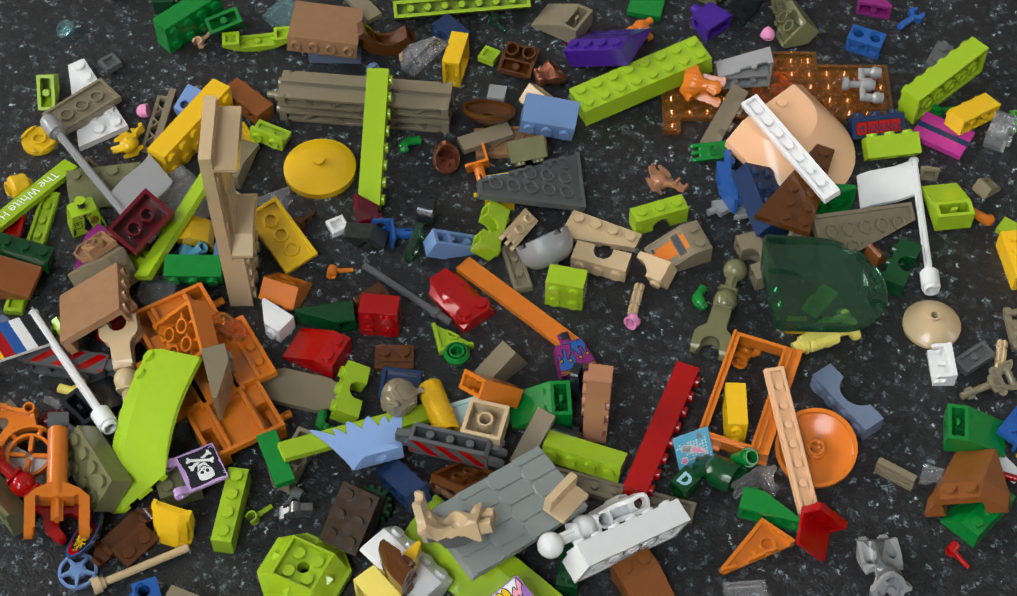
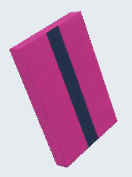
(940, 137)

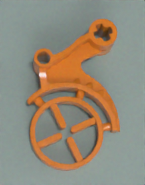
(21, 421)

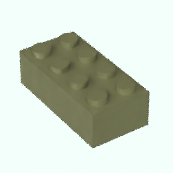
(97, 469)

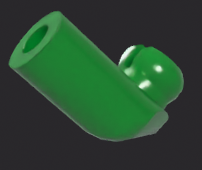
(321, 423)

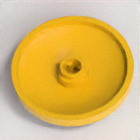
(320, 168)

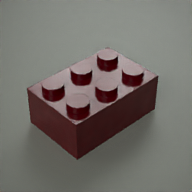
(140, 223)

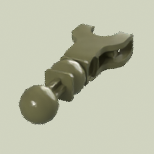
(724, 302)

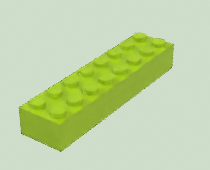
(639, 80)

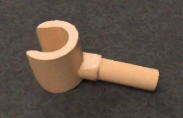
(200, 40)

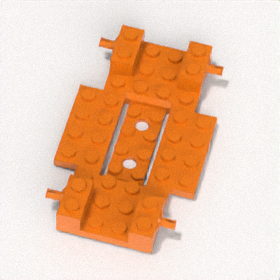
(248, 407)

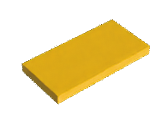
(283, 236)

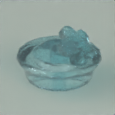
(65, 28)

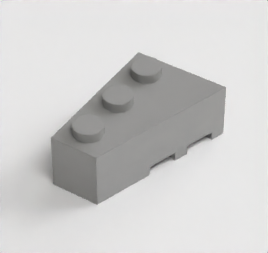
(747, 69)

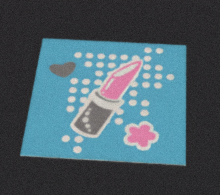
(691, 446)

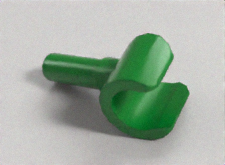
(938, 111)

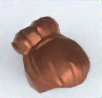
(549, 74)
(446, 158)

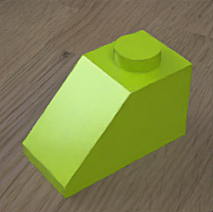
(47, 90)

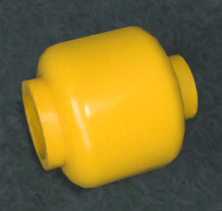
(17, 184)

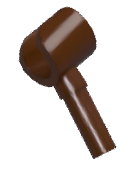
(301, 222)

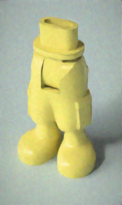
(816, 341)

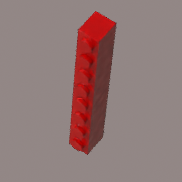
(661, 430)

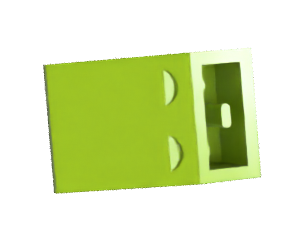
(948, 206)

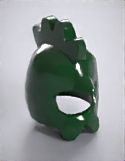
(719, 471)

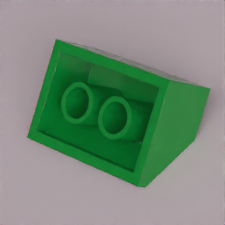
(193, 269)
(972, 521)

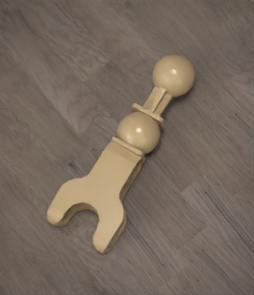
(122, 348)

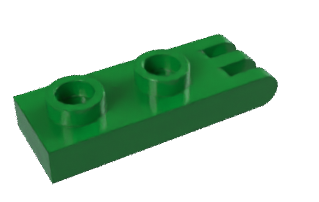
(708, 151)

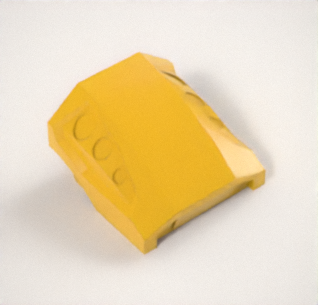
(198, 230)
(172, 524)

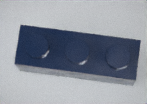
(402, 482)

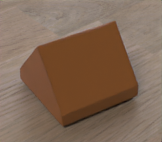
(875, 255)

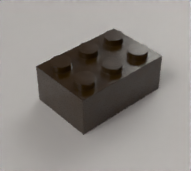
(352, 518)

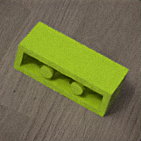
(891, 145)

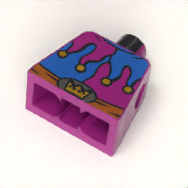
(570, 352)

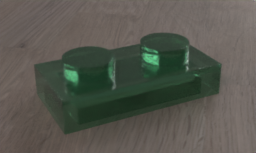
(413, 247)

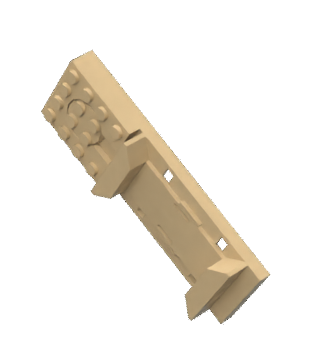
(231, 213)

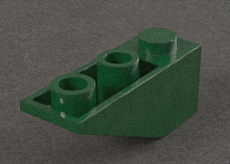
(332, 316)

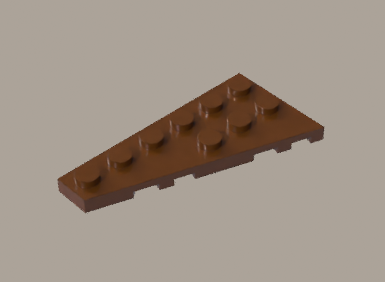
(794, 201)

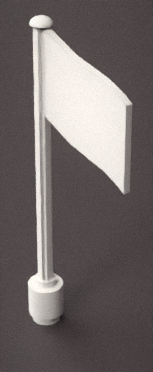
(894, 185)

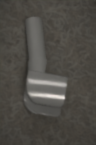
(296, 493)

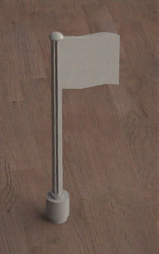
(146, 175)

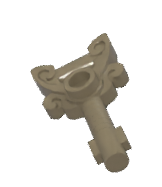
(994, 382)

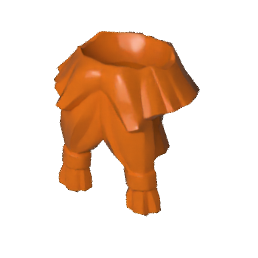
(699, 85)

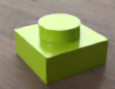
(489, 55)

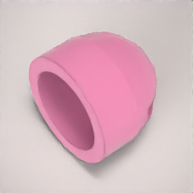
(767, 34)
(143, 110)
(632, 325)

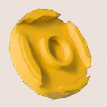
(37, 142)

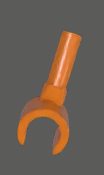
(332, 271)

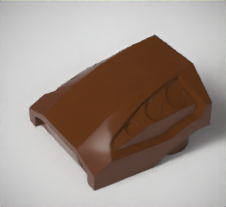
(518, 60)
(397, 567)

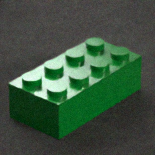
(184, 22)

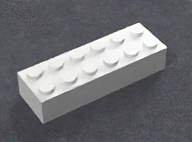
(625, 539)

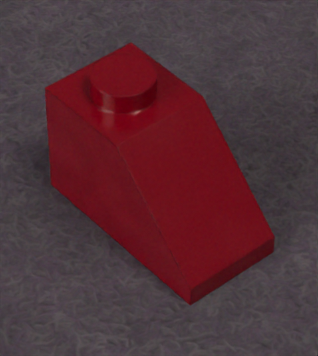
(365, 210)

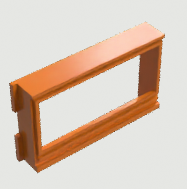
(766, 427)

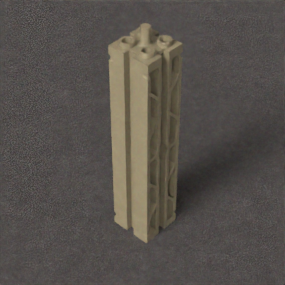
(341, 101)

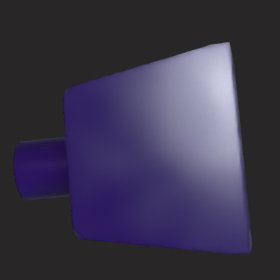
(710, 20)

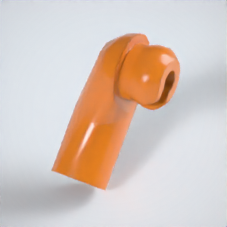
(983, 218)

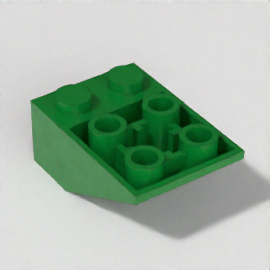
(550, 396)
(971, 430)

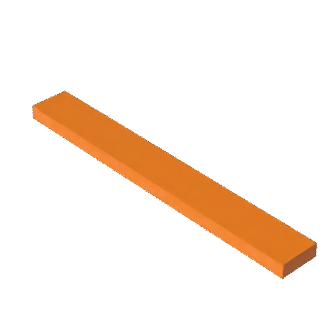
(512, 301)

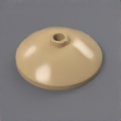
(926, 330)

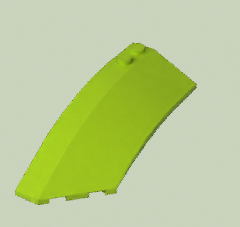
(150, 417)

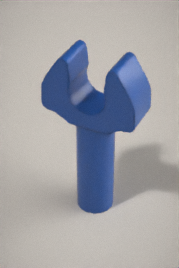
(912, 18)

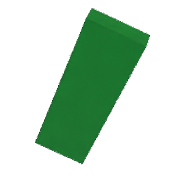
(279, 470)

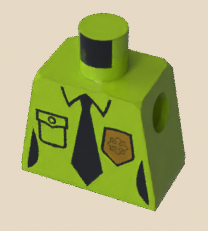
(83, 216)

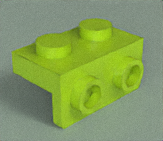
(270, 135)

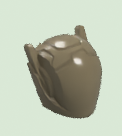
(399, 397)

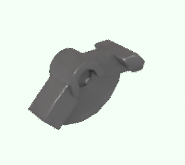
(295, 510)

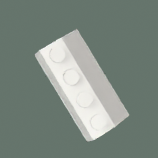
(430, 578)

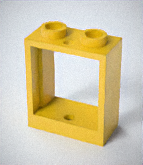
(455, 58)
(735, 411)

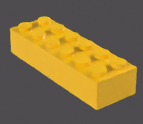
(182, 136)

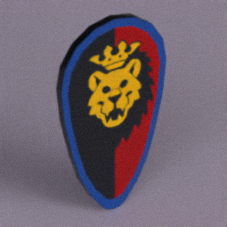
(78, 545)

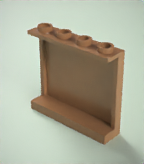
(324, 29)
(93, 305)

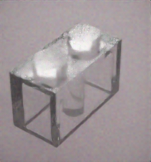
(999, 131)

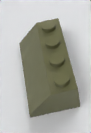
(81, 185)
(11, 509)

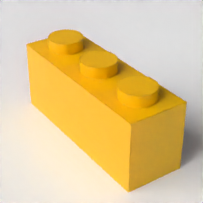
(971, 113)
(1007, 251)

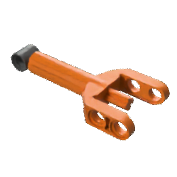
(57, 490)

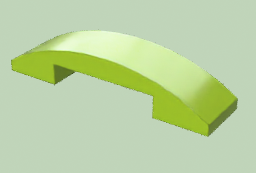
(255, 42)

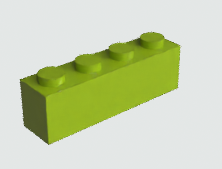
(585, 456)
(231, 510)

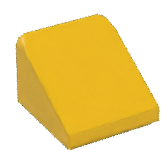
(414, 553)

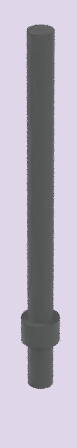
(434, 311)

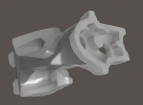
(877, 557)

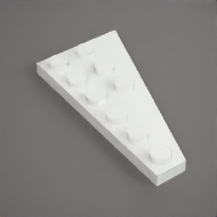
(103, 126)

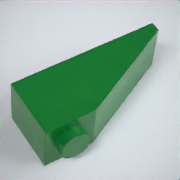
(759, 504)

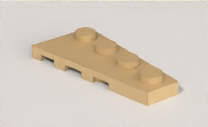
(600, 232)

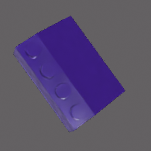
(605, 47)

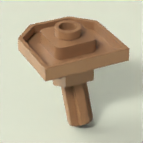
(94, 247)

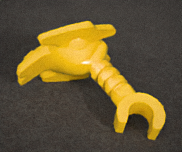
(129, 142)

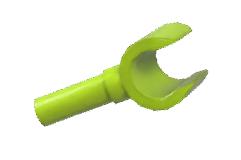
(257, 515)

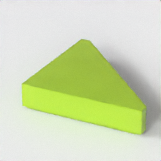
(445, 337)

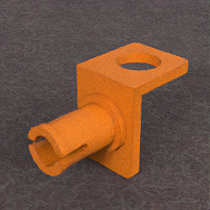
(479, 166)

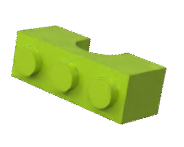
(645, 216)
(487, 243)
(344, 406)

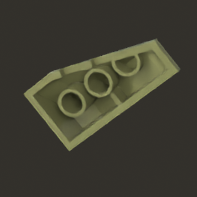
(792, 24)

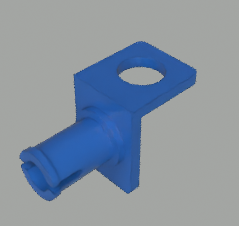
(394, 233)

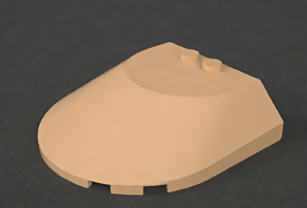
(809, 125)

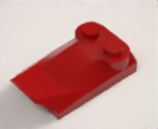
(459, 300)

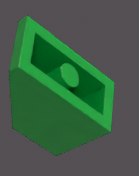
(224, 21)

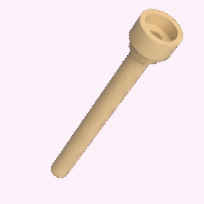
(101, 583)

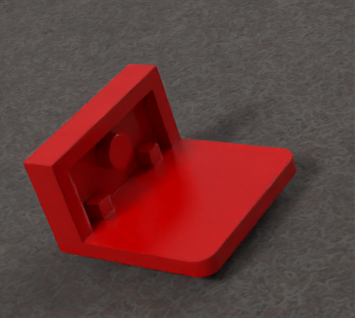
(815, 527)

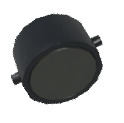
(426, 210)

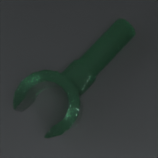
(494, 18)

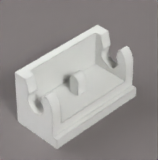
(942, 364)

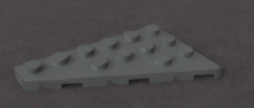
(550, 184)

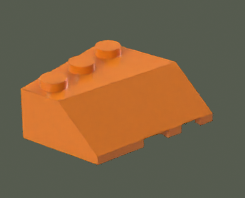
(188, 328)

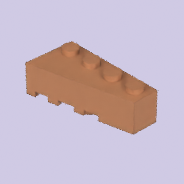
(596, 402)

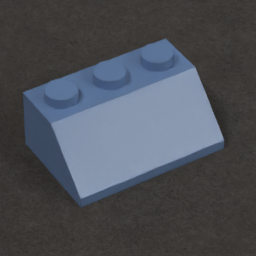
(549, 116)

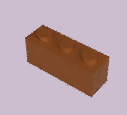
(253, 104)

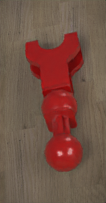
(23, 483)

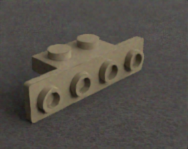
(726, 113)

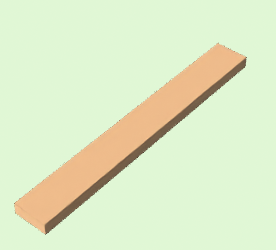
(790, 437)

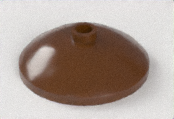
(488, 111)

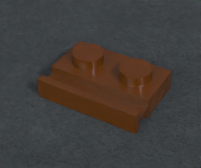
(394, 356)

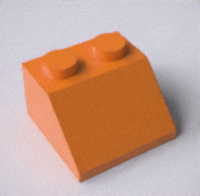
(284, 290)

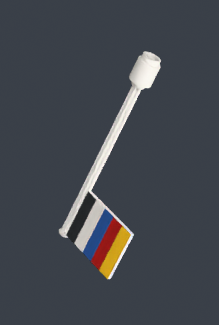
(31, 334)

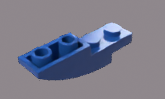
(725, 183)

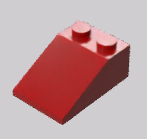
(319, 351)

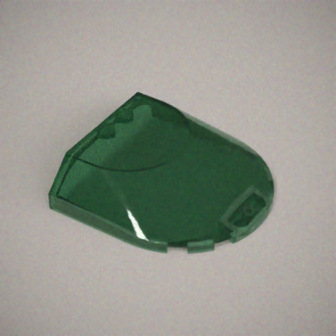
(820, 285)

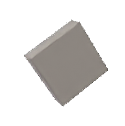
(497, 92)

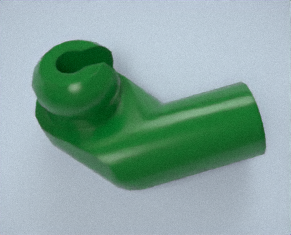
(410, 141)
(698, 298)

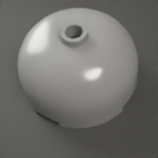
(546, 249)

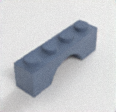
(862, 418)

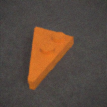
(759, 543)

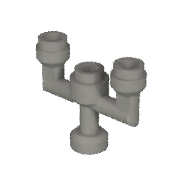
(865, 84)

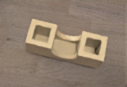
(614, 267)

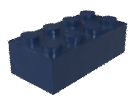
(755, 187)

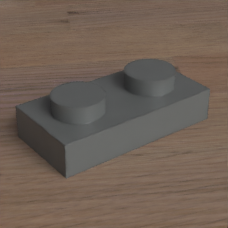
(939, 51)
(974, 358)

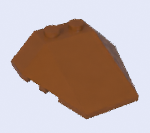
(971, 478)

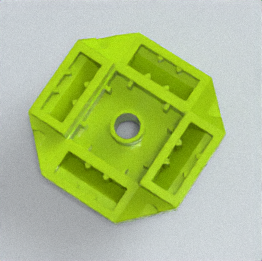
(281, 568)

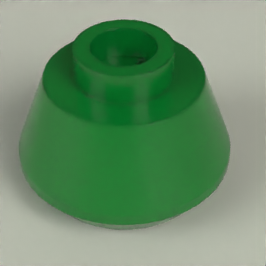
(456, 354)

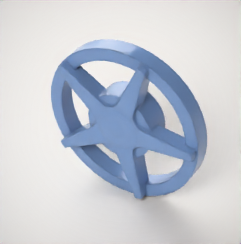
(77, 572)

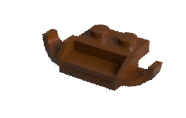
(127, 540)

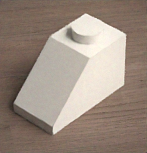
(277, 321)

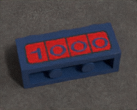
(875, 122)

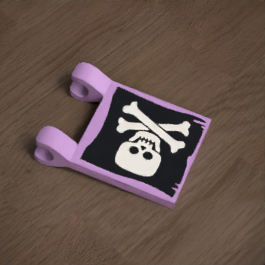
(198, 469)

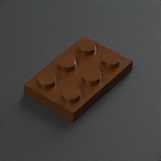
(459, 476)

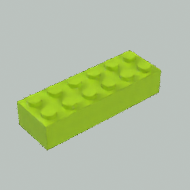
(942, 79)

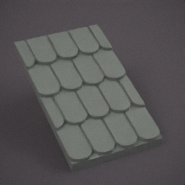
(518, 500)

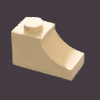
(659, 271)

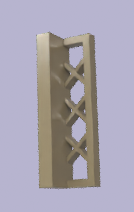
(167, 115)

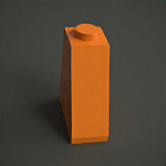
(490, 389)

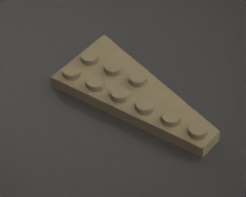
(864, 225)

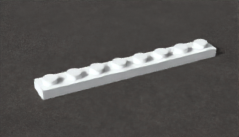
(791, 149)

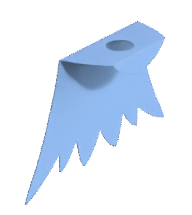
(367, 445)

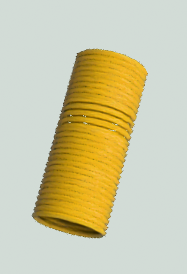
(438, 405)

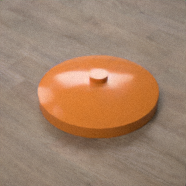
(828, 446)

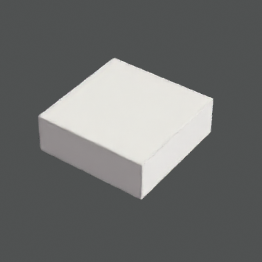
(336, 225)

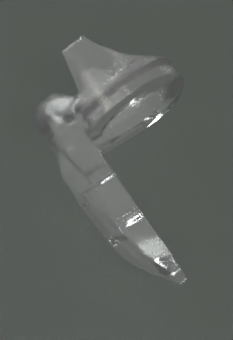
(758, 477)

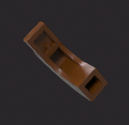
(385, 43)

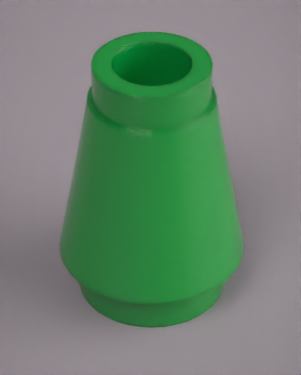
(746, 457)

